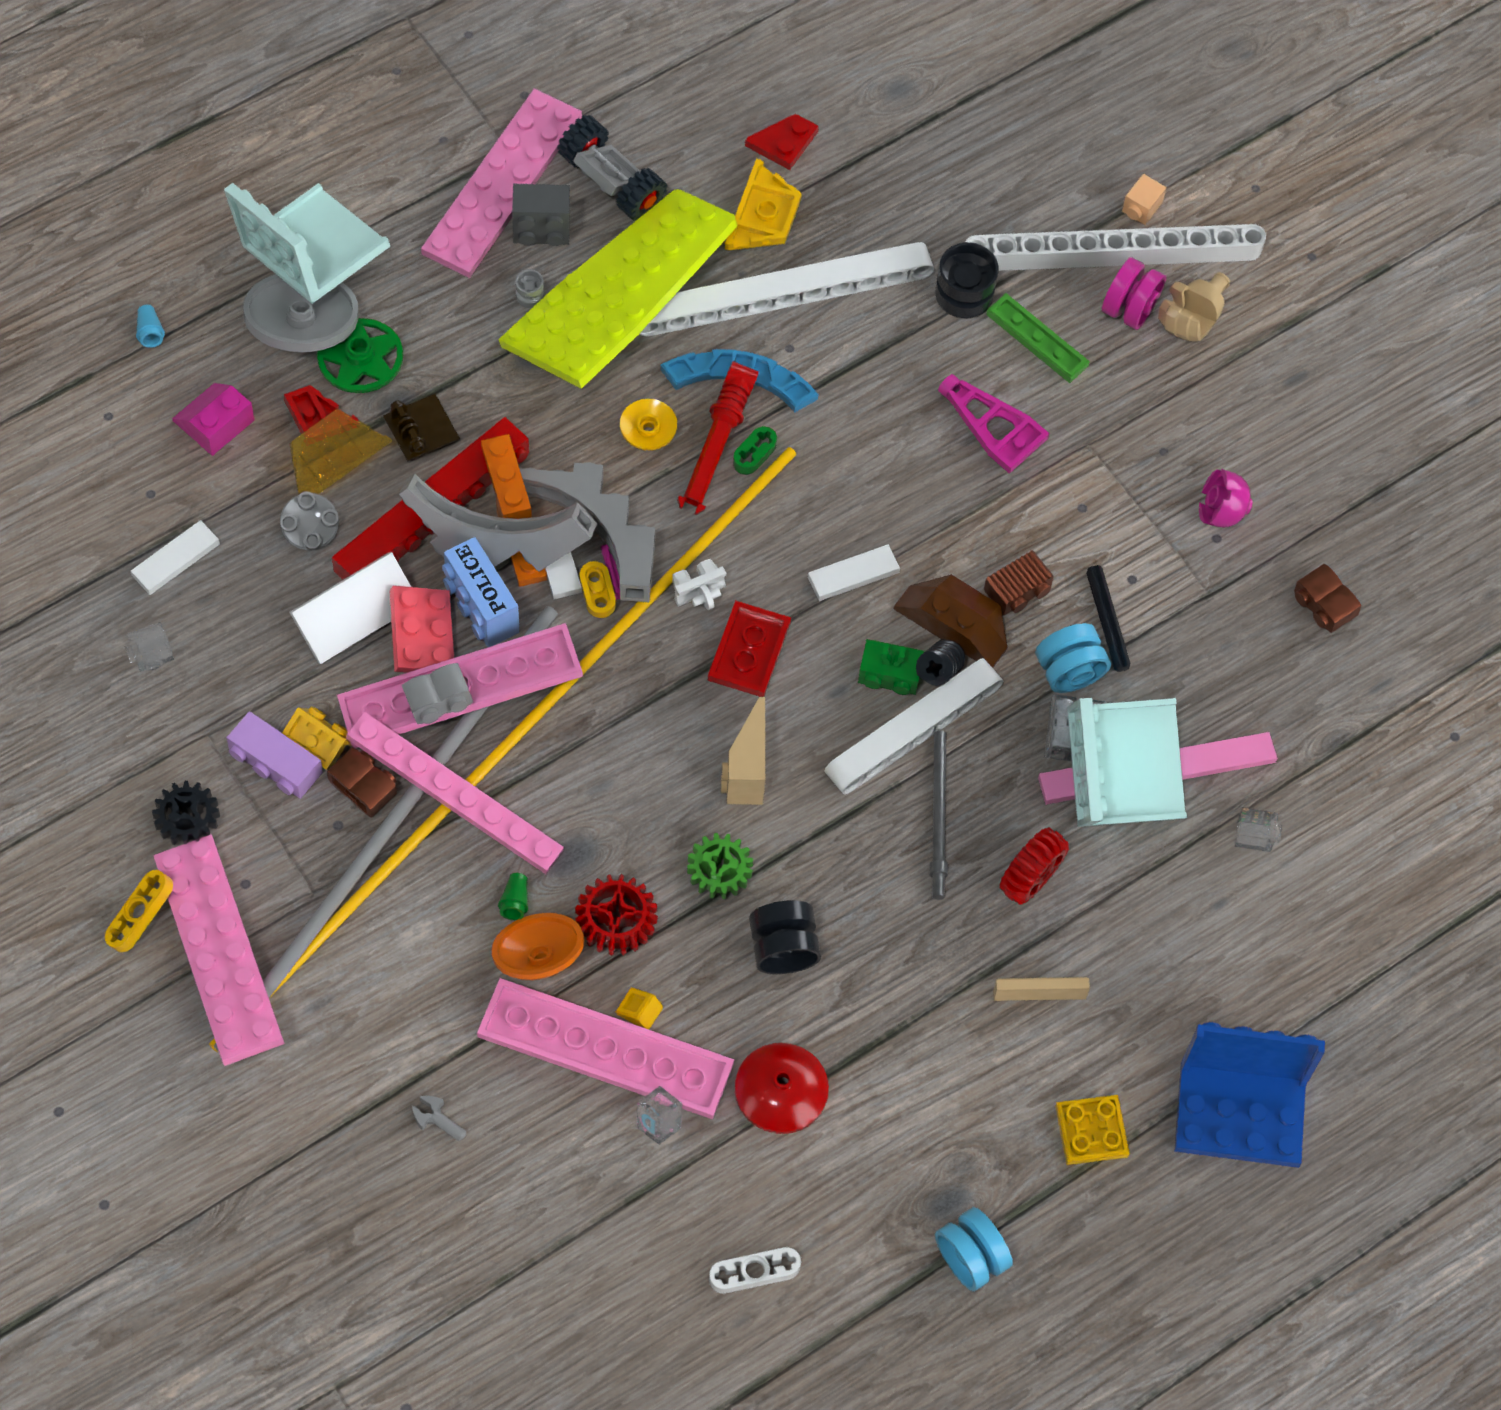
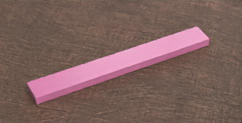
(1195, 762)

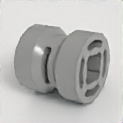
(529, 288)

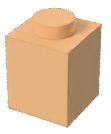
(1144, 199)

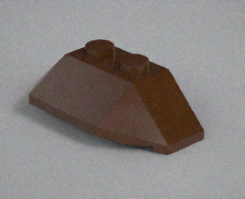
(957, 614)

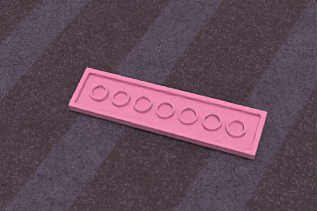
(487, 198)
(490, 674)
(219, 951)
(604, 1047)

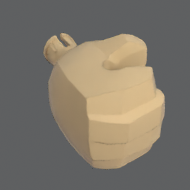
(1194, 307)

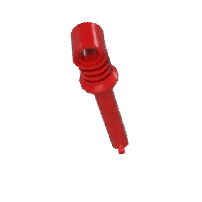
(725, 415)

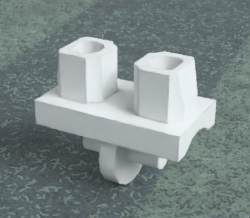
(699, 589)

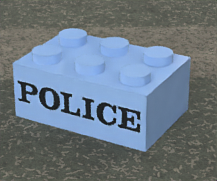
(480, 593)

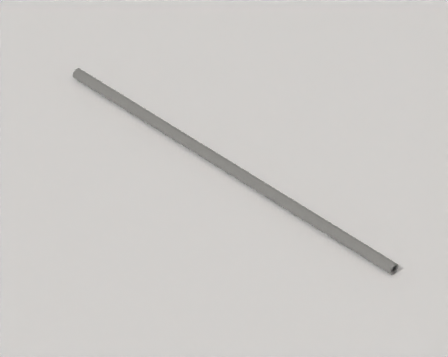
(379, 839)

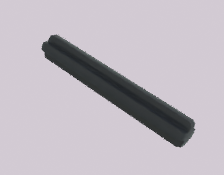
(1108, 618)

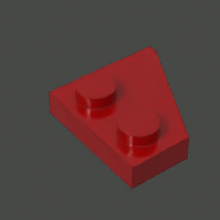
(784, 140)
(309, 407)

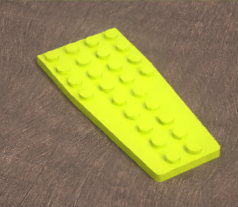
(619, 289)

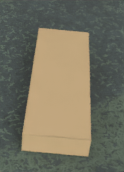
(1041, 989)

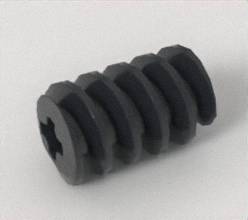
(940, 662)

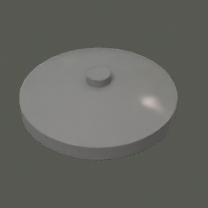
(291, 323)

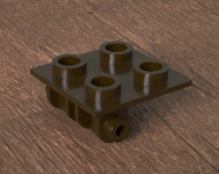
(420, 426)

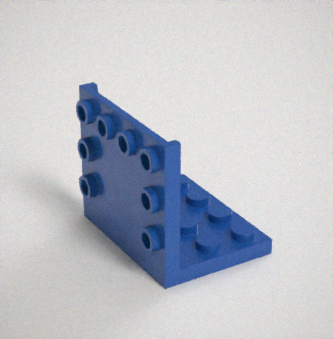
(1245, 1094)

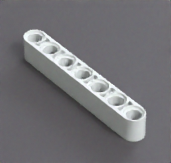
(913, 726)

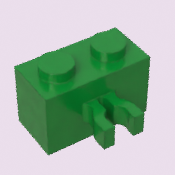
(889, 667)

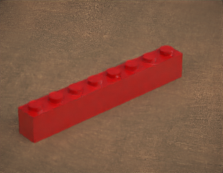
(402, 528)

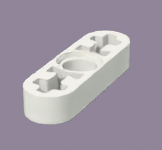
(729, 1266)

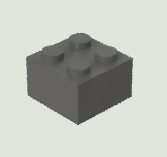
(541, 214)

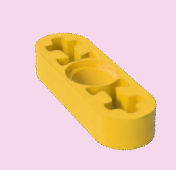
(133, 933)

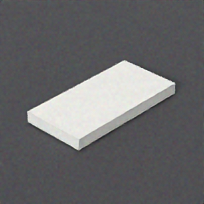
(349, 608)

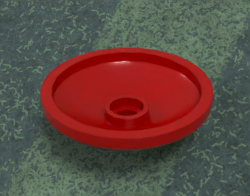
(779, 1106)

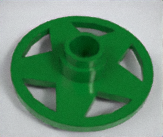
(361, 357)

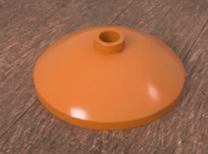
(537, 946)

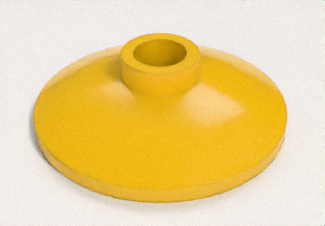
(650, 414)

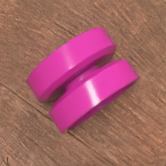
(1134, 293)

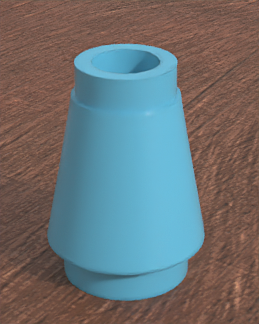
(149, 329)

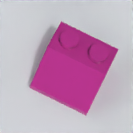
(215, 417)

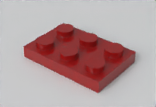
(749, 649)

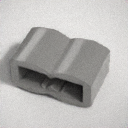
(437, 693)

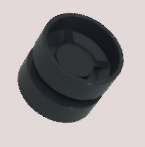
(966, 280)
(784, 937)

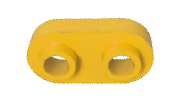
(598, 591)

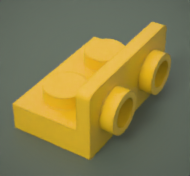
(317, 735)

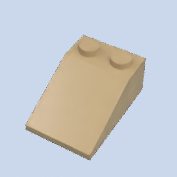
(745, 772)

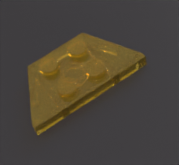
(332, 450)

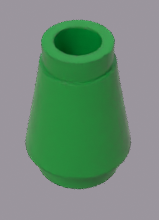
(514, 899)

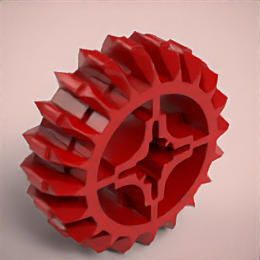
(1034, 865)
(628, 917)

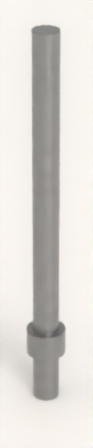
(938, 866)

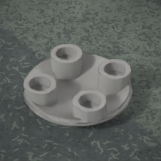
(309, 521)

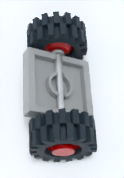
(614, 173)

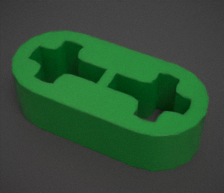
(750, 446)

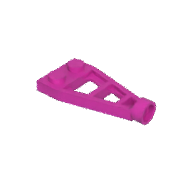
(1016, 445)

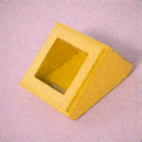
(639, 1008)

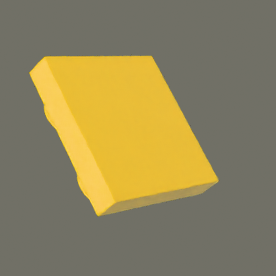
(1092, 1129)

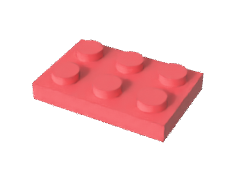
(420, 627)

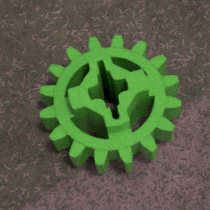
(730, 870)

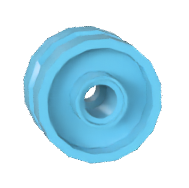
(1073, 658)
(973, 1249)

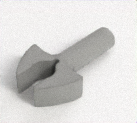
(437, 1117)

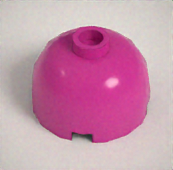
(1226, 499)

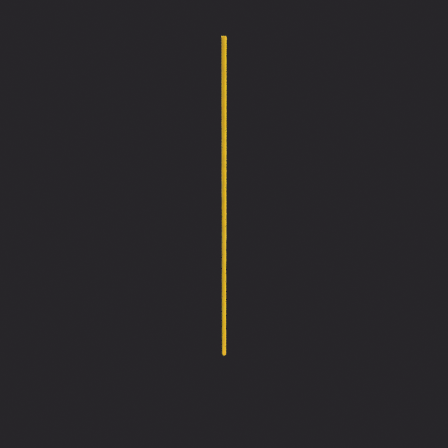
(540, 710)

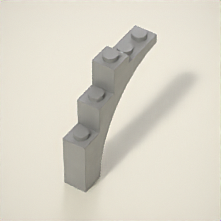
(537, 538)
(628, 544)

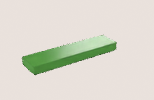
(1037, 338)

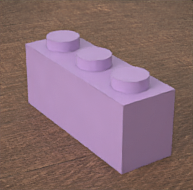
(274, 755)

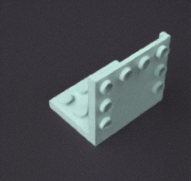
(308, 242)
(1126, 762)

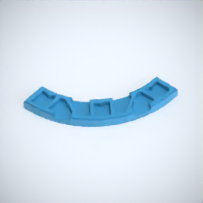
(715, 365)

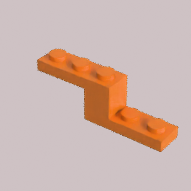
(510, 498)

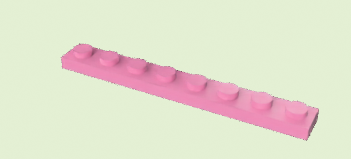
(455, 792)

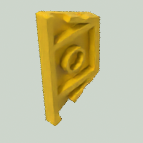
(764, 210)

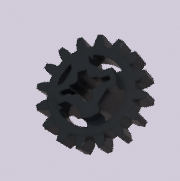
(187, 801)

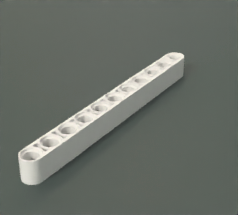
(1127, 241)
(792, 287)

